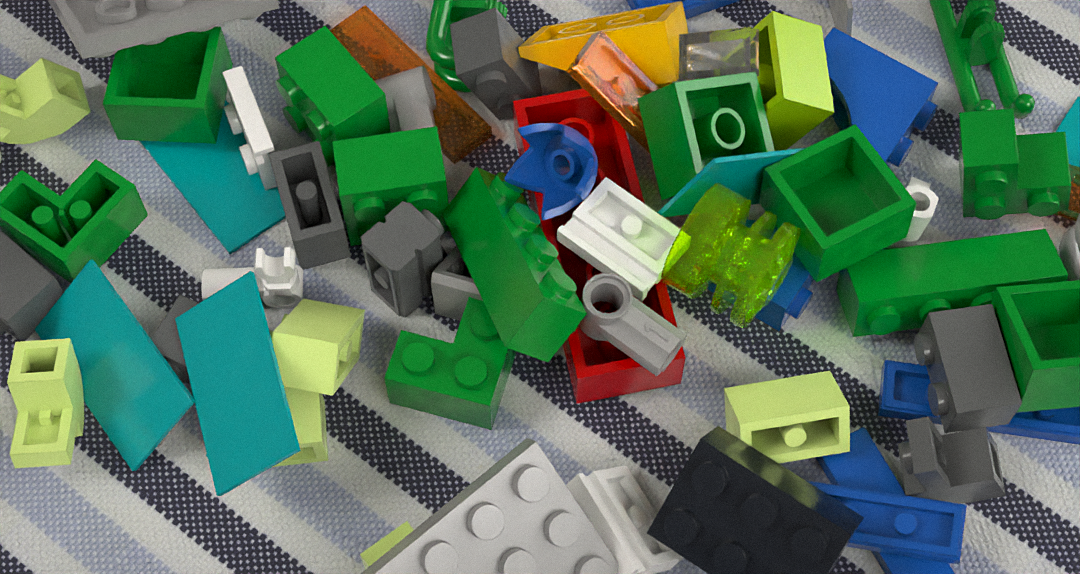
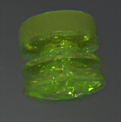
(724, 251)

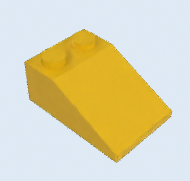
(643, 34)

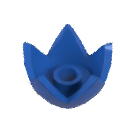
(547, 170)

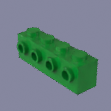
(513, 265)
(904, 284)

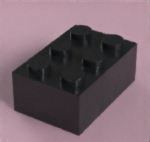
(750, 514)

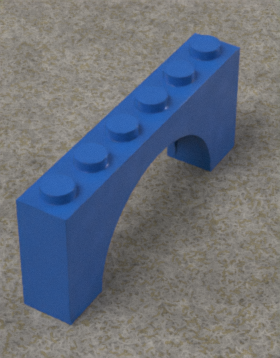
(886, 106)

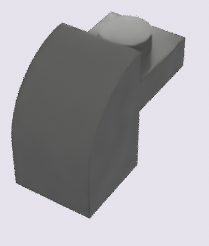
(950, 466)

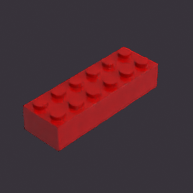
(596, 366)

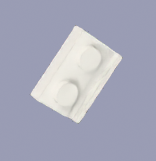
(246, 118)
(620, 236)
(622, 520)

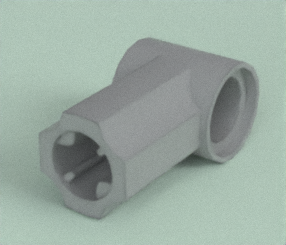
(409, 99)
(632, 327)

